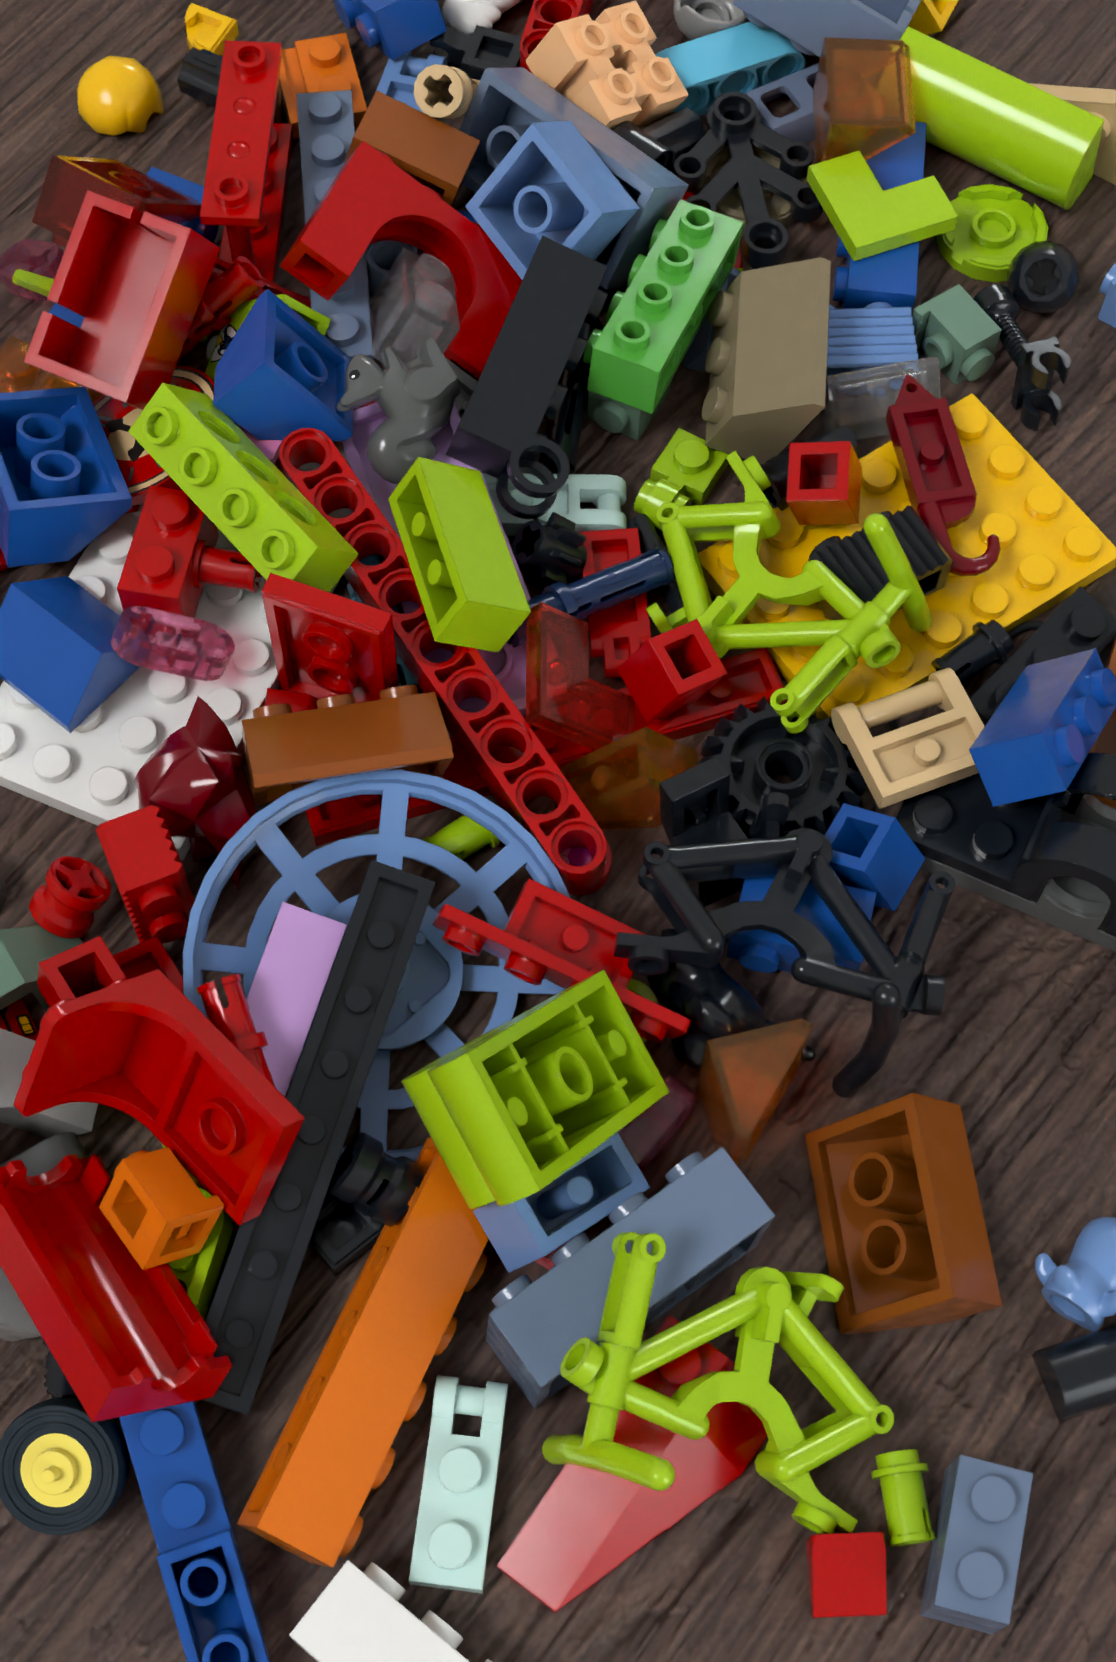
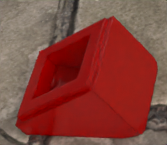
(847, 1574)

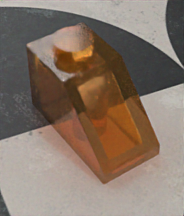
(624, 777)

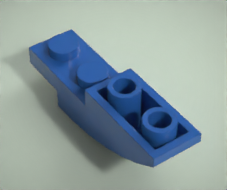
(194, 1536)

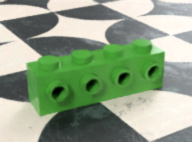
(663, 306)

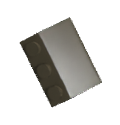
(767, 358)

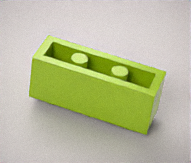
(458, 555)

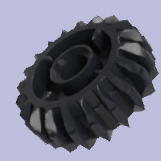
(815, 760)

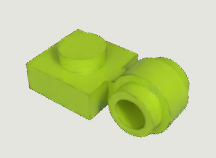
(681, 475)

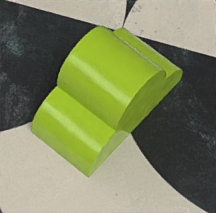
(536, 1093)

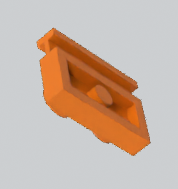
(319, 66)

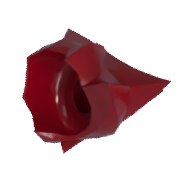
(199, 784)

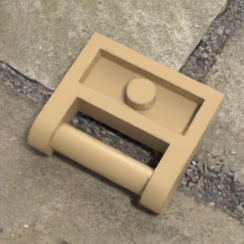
(917, 754)

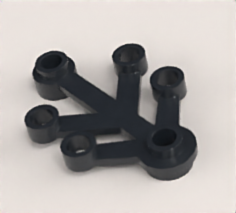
(736, 124)

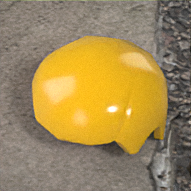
(118, 96)

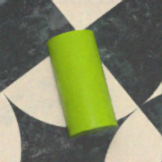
(1002, 122)

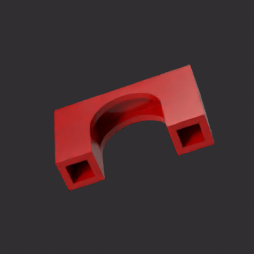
(382, 202)

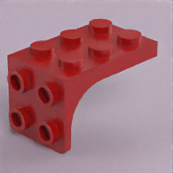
(176, 1074)

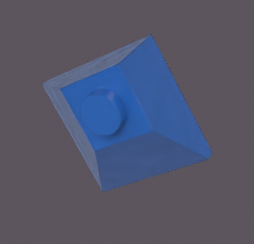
(282, 375)

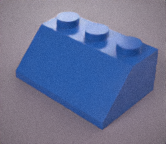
(55, 476)

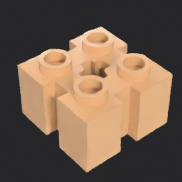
(609, 67)

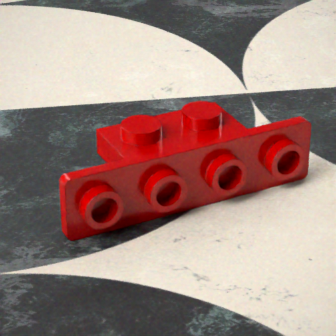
(562, 943)

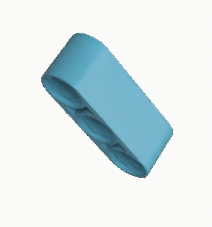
(731, 62)

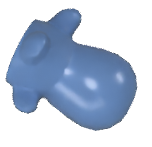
(1086, 1284)

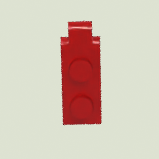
(626, 626)

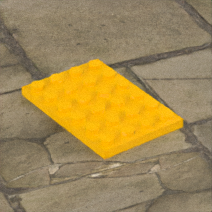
(1043, 557)

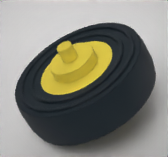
(61, 1467)

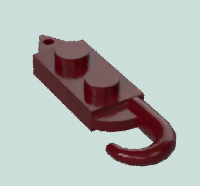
(936, 470)

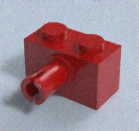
(177, 555)

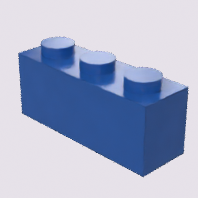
(1045, 727)

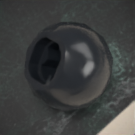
(1043, 277)

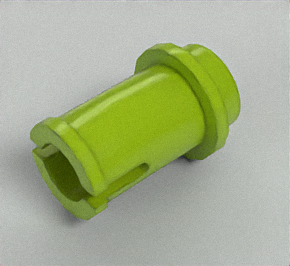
(463, 837)
(904, 1497)

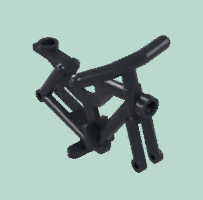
(794, 861)

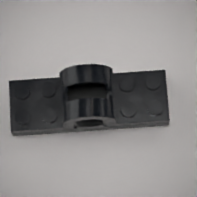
(1033, 854)

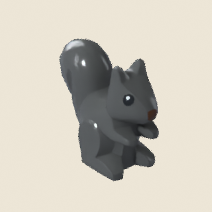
(412, 396)

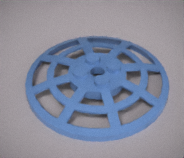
(434, 968)

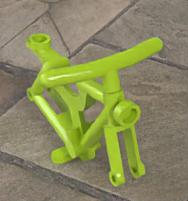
(844, 640)
(765, 1311)

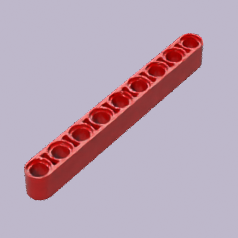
(460, 677)

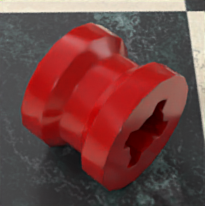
(70, 897)

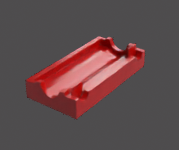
(115, 1330)

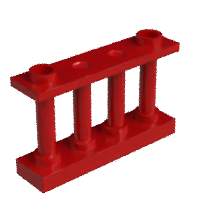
(248, 157)

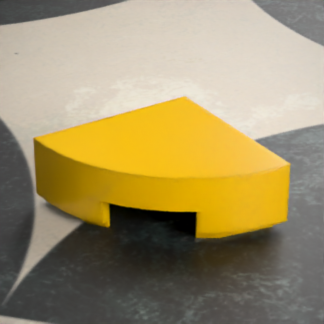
(209, 29)

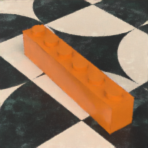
(370, 1373)

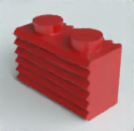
(148, 873)

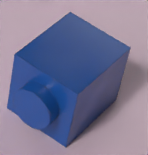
(873, 854)

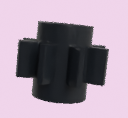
(549, 551)

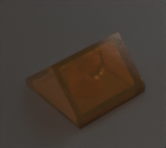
(862, 97)
(746, 1080)

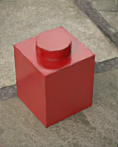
(824, 483)
(672, 670)

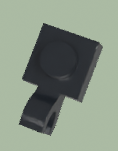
(482, 50)

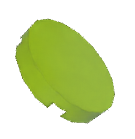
(990, 231)

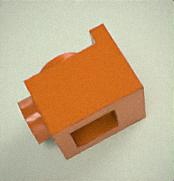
(158, 1208)

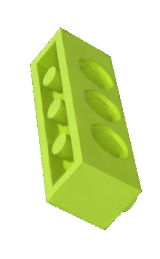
(240, 489)

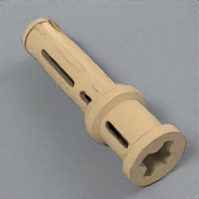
(444, 91)

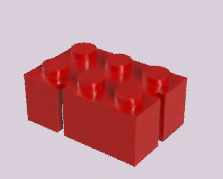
(133, 297)

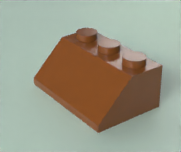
(344, 740)
(902, 1216)

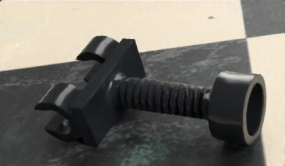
(1033, 360)

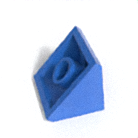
(60, 648)

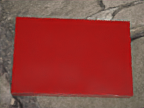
(328, 642)

